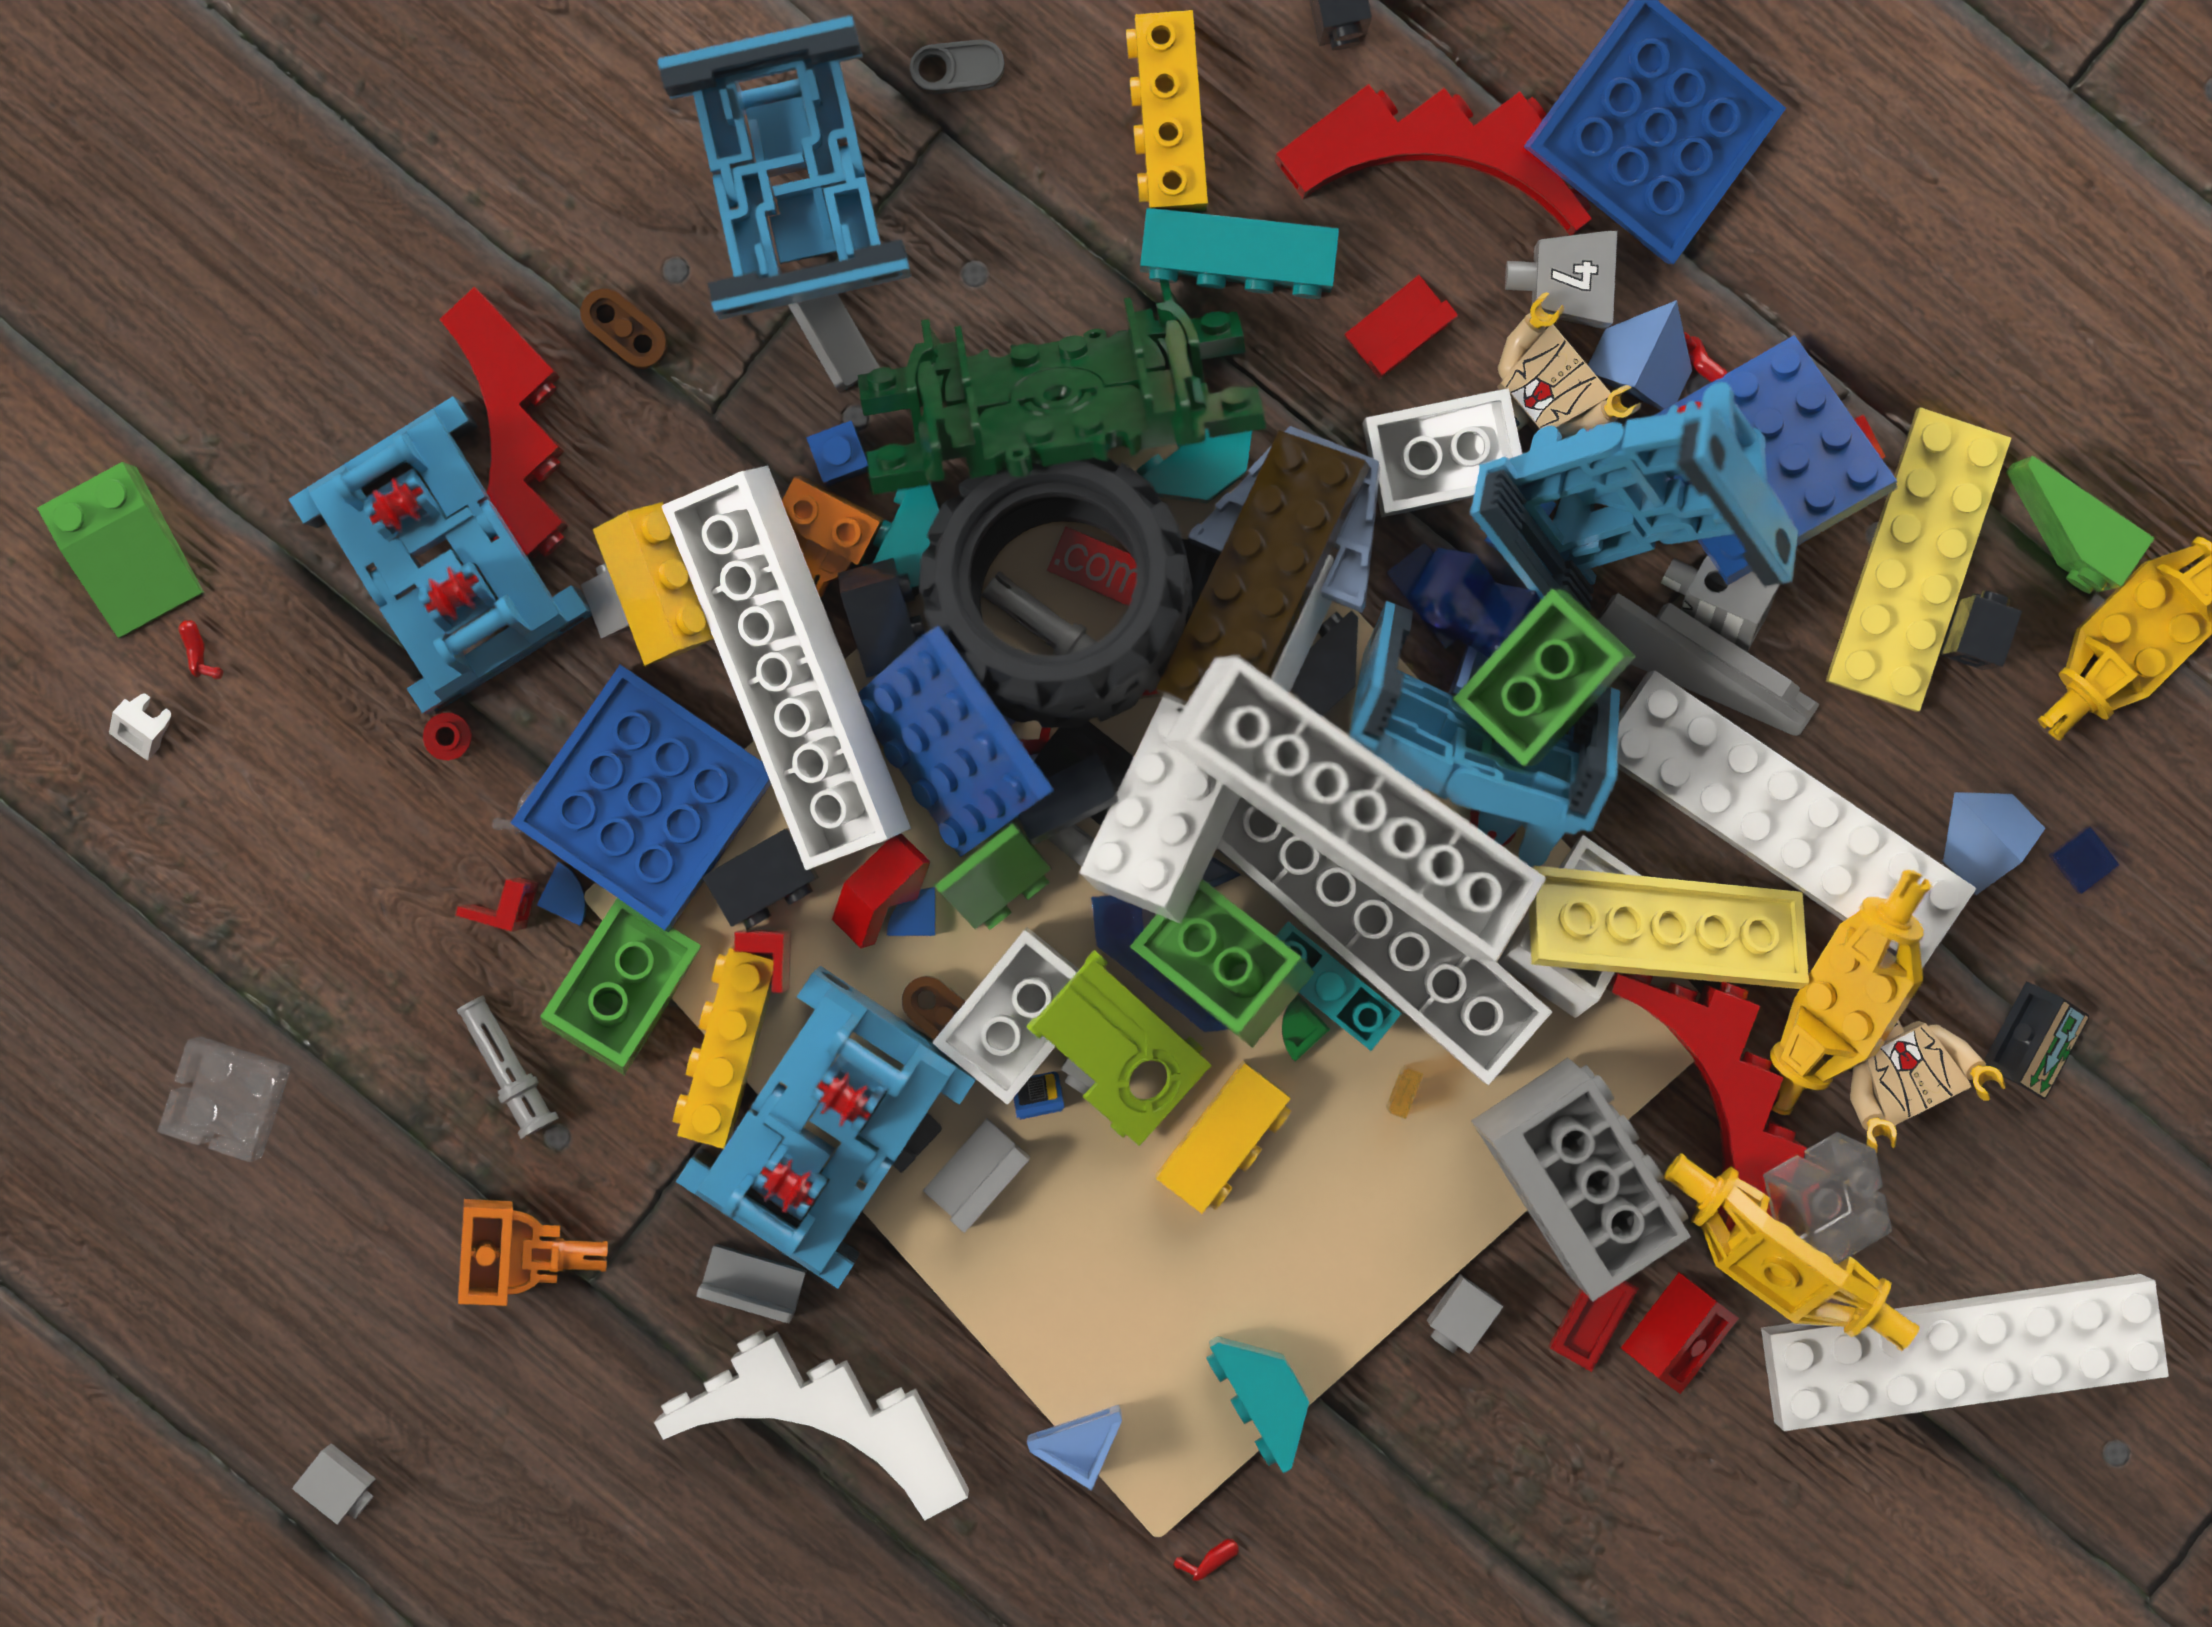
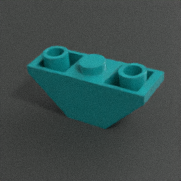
(1199, 469)
(907, 534)
(1340, 992)
(1265, 1394)

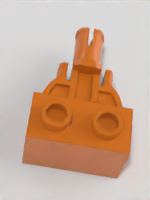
(829, 529)
(506, 1251)

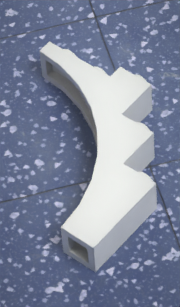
(770, 1386)

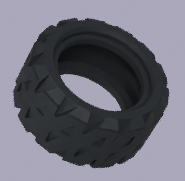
(1080, 684)

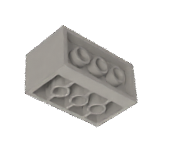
(1583, 1177)

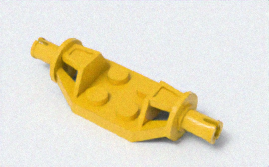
(2137, 637)
(1853, 993)
(1781, 1265)

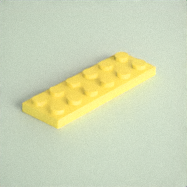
(1918, 559)
(1668, 928)

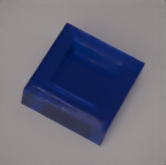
(2084, 860)

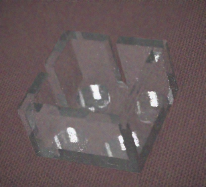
(230, 1096)
(1830, 1210)

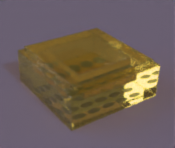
(1404, 1091)

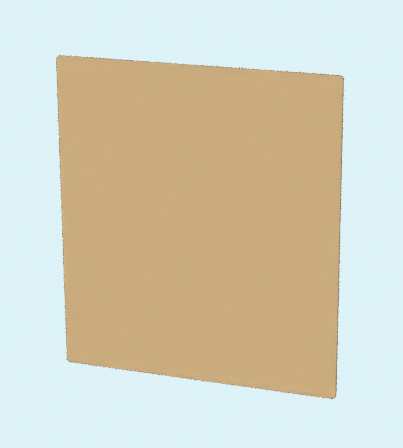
(1085, 1263)

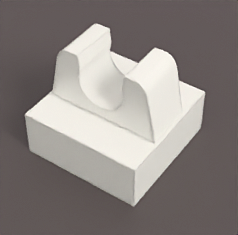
(136, 728)

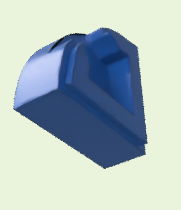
(564, 895)
(915, 916)

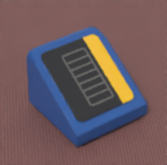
(1039, 1096)

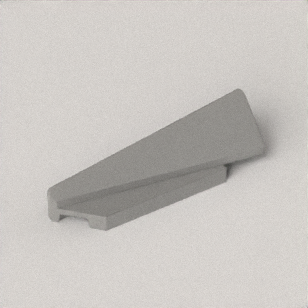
(1707, 664)

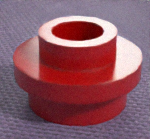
(462, 739)

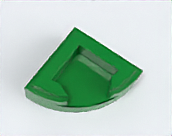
(1301, 1028)

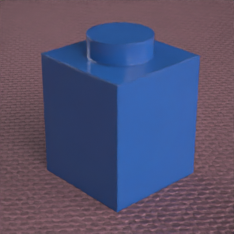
(838, 453)

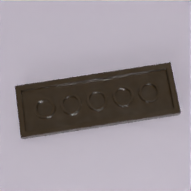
(1267, 562)

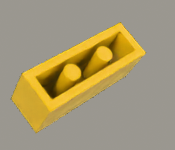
(652, 584)
(1224, 1138)

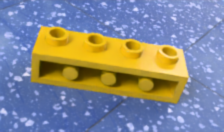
(1170, 111)
(727, 1049)

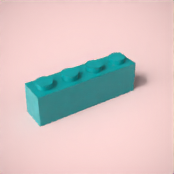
(1239, 251)

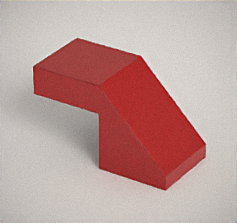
(884, 880)

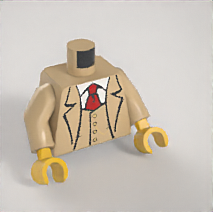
(1551, 380)
(1913, 1073)

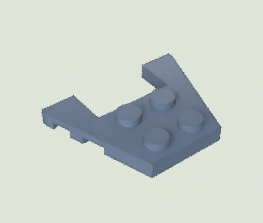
(1350, 571)

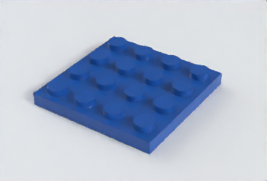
(1655, 127)
(1812, 450)
(951, 743)
(643, 798)

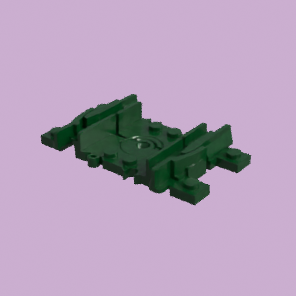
(1059, 397)

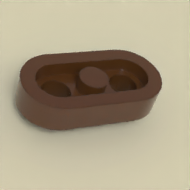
(624, 329)
(945, 1008)

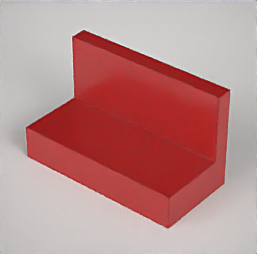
(1400, 327)
(512, 909)
(769, 942)
(1679, 1333)

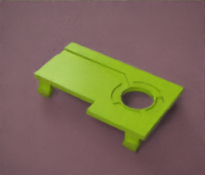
(1110, 1035)

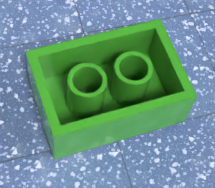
(1544, 677)

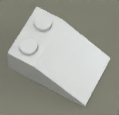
(1436, 449)
(1566, 987)
(990, 1028)

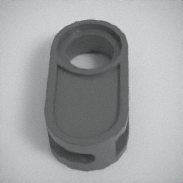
(969, 66)

